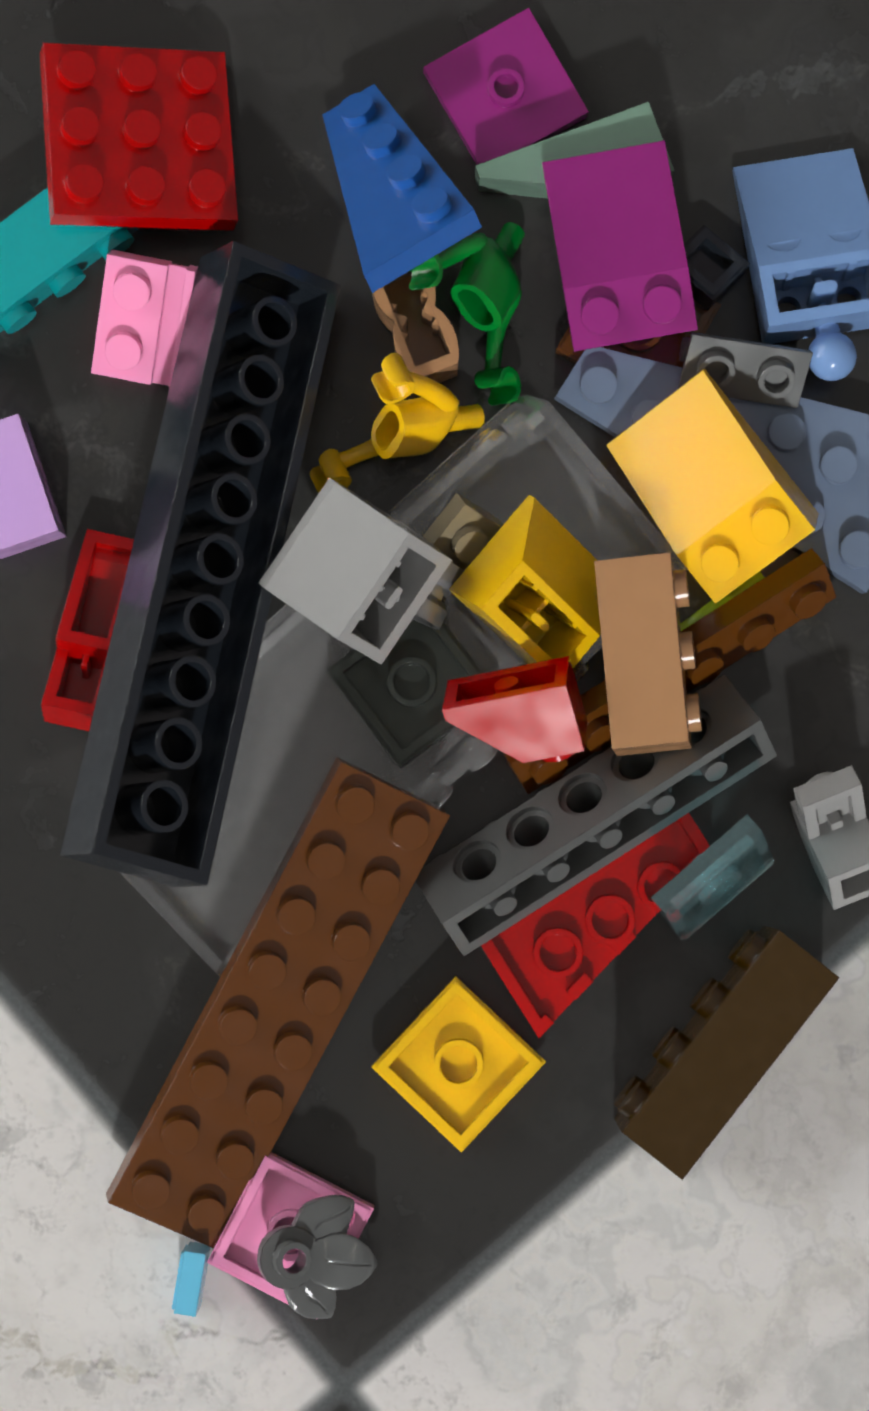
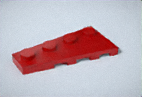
(575, 936)

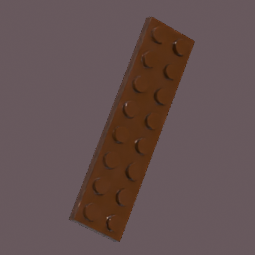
(277, 1002)

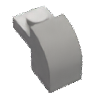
(835, 833)

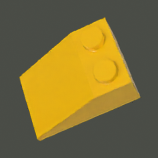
(712, 486)

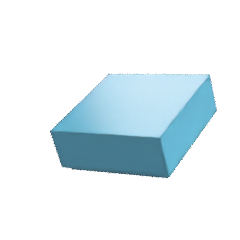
(191, 1279)

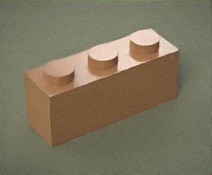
(646, 654)

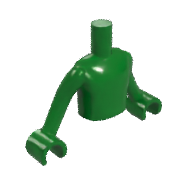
(486, 296)

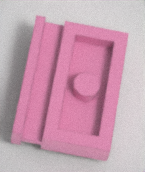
(141, 317)

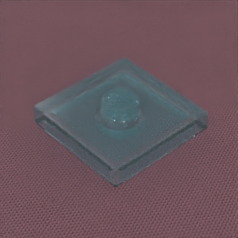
(714, 878)

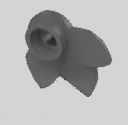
(325, 1259)

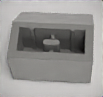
(355, 571)

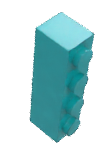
(46, 258)

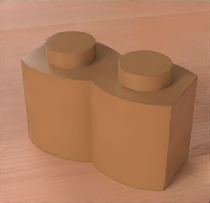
(418, 328)

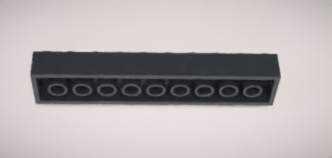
(192, 589)

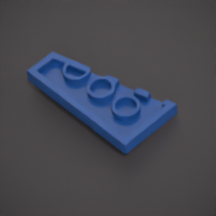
(393, 189)

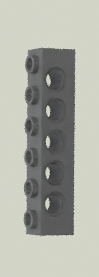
(589, 821)

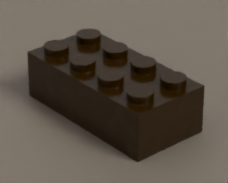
(722, 1049)

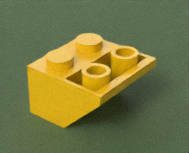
(534, 587)

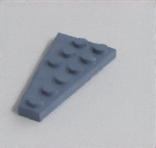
(816, 445)

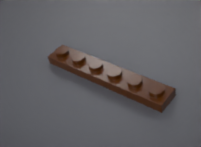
(720, 639)

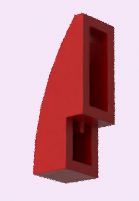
(86, 630)

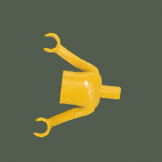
(402, 425)

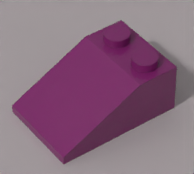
(619, 246)

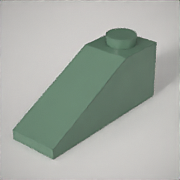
(522, 170)

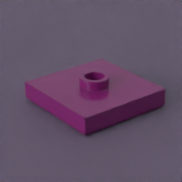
(505, 89)

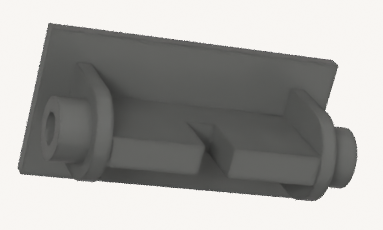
(747, 368)

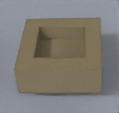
(462, 530)

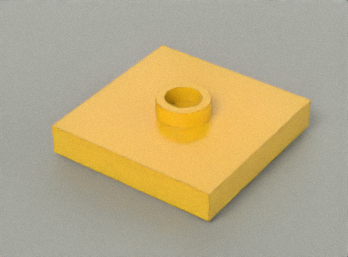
(458, 1064)

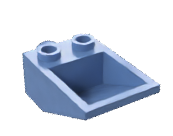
(805, 248)

